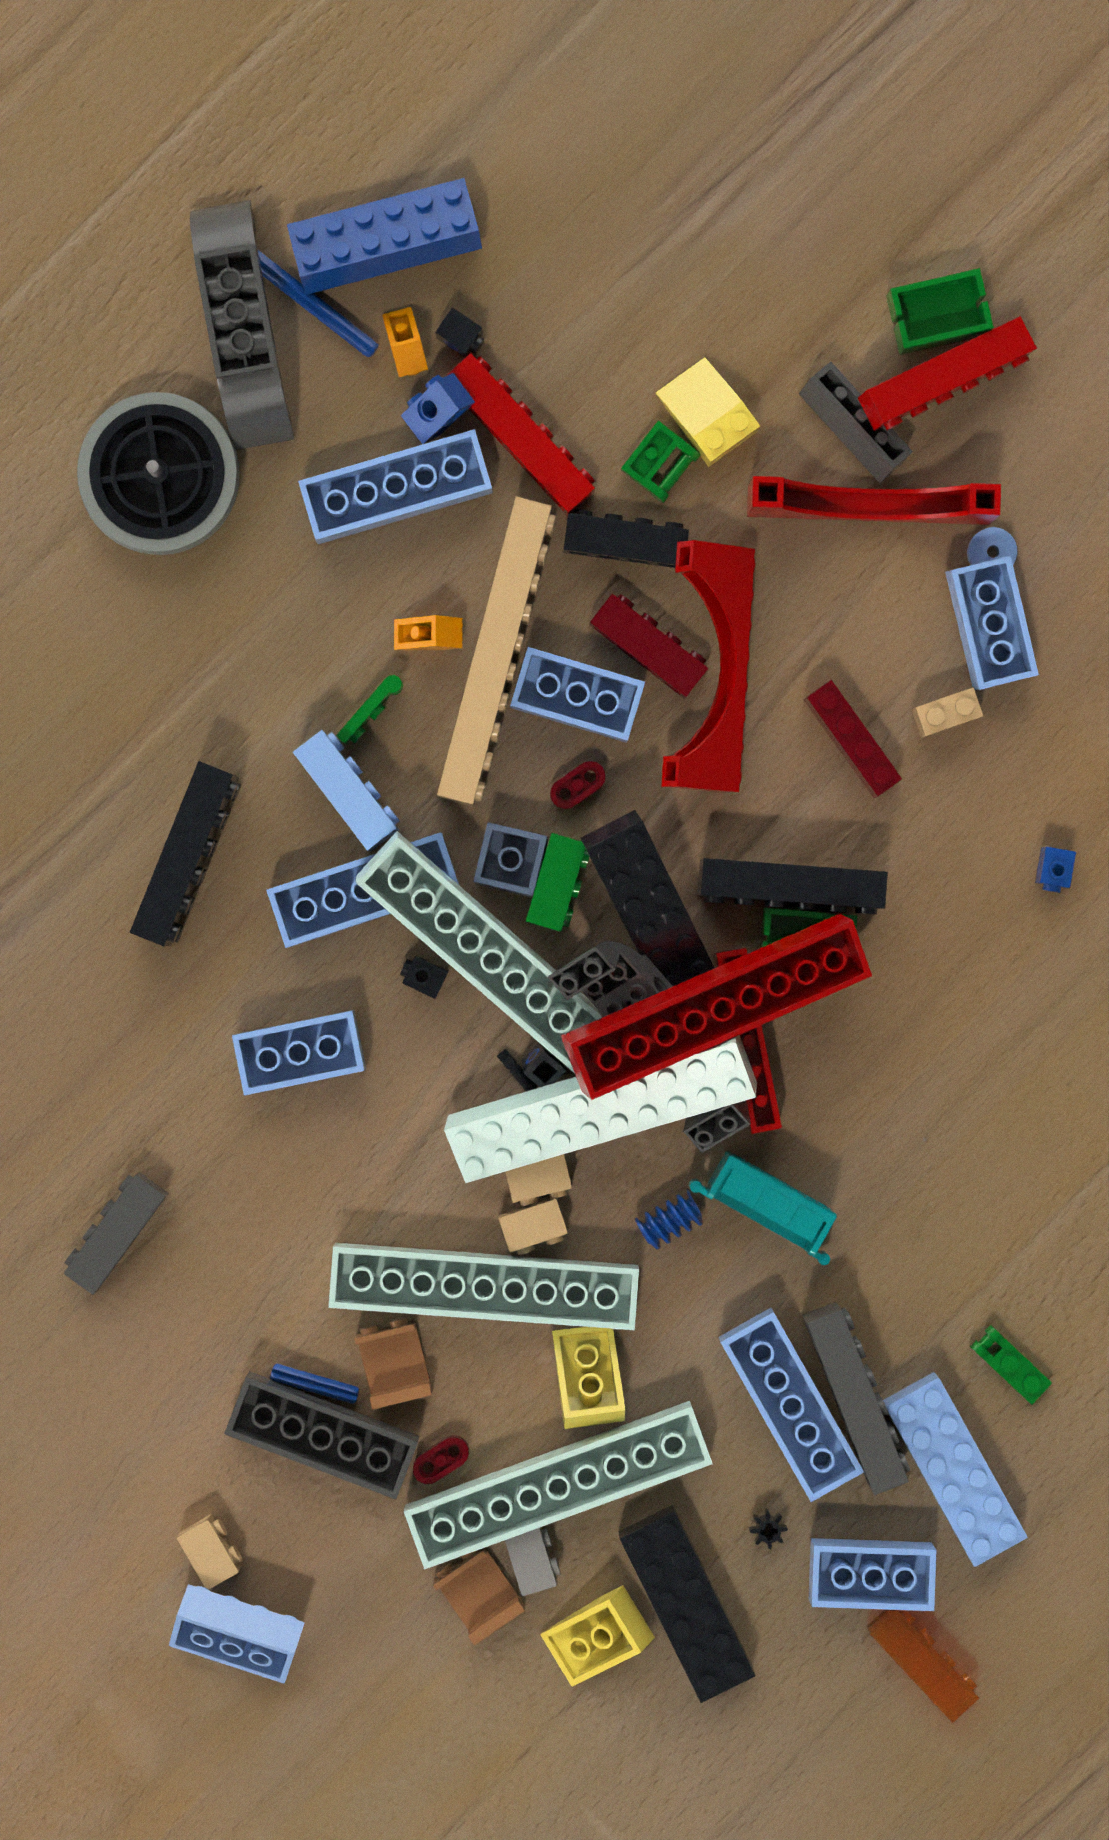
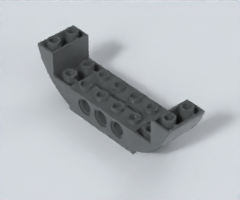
(239, 325)
(618, 977)

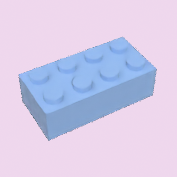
(992, 623)
(577, 694)
(346, 791)
(299, 1052)
(872, 1574)
(236, 1633)

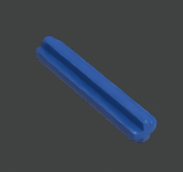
(314, 1383)

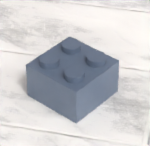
(510, 859)

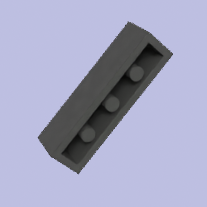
(838, 406)
(115, 1233)

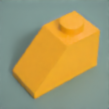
(405, 342)
(428, 633)

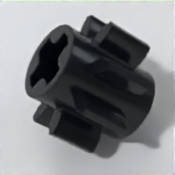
(775, 1532)

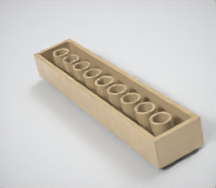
(495, 650)

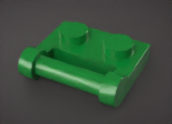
(651, 456)

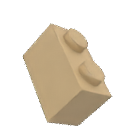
(947, 712)
(539, 1179)
(533, 1225)
(210, 1551)

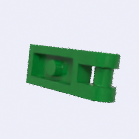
(372, 708)
(1012, 1365)

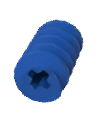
(670, 1220)

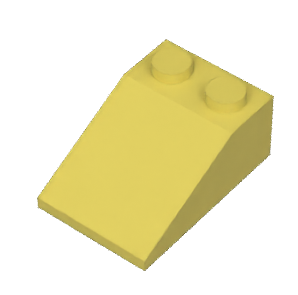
(708, 411)
(588, 1376)
(598, 1636)

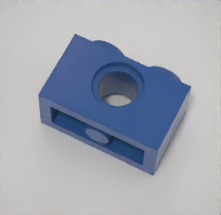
(451, 402)

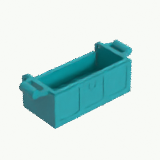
(770, 1203)

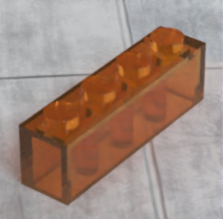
(923, 1662)

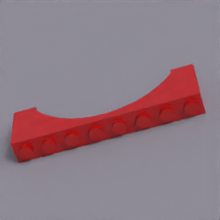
(951, 505)
(725, 583)

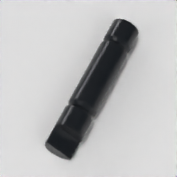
(516, 1070)

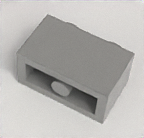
(532, 1561)

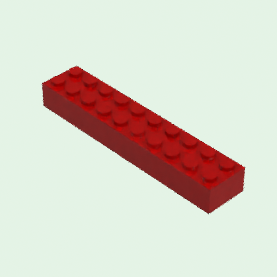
(716, 1006)

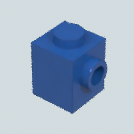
(1055, 868)

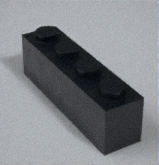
(623, 540)

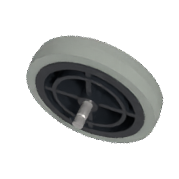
(158, 473)

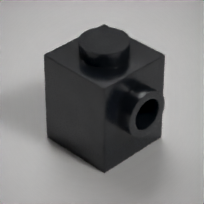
(423, 976)

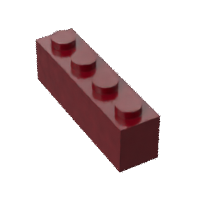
(648, 645)
(852, 739)

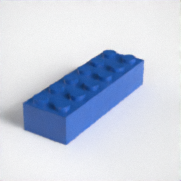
(384, 236)

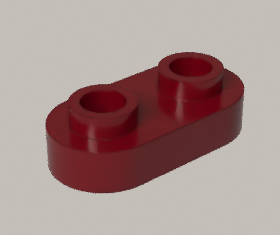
(577, 785)
(441, 1459)

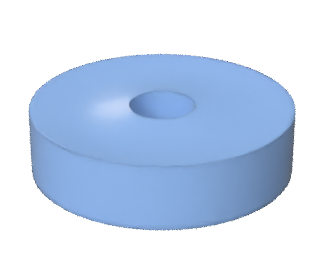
(987, 538)

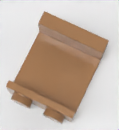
(394, 1363)
(479, 1594)

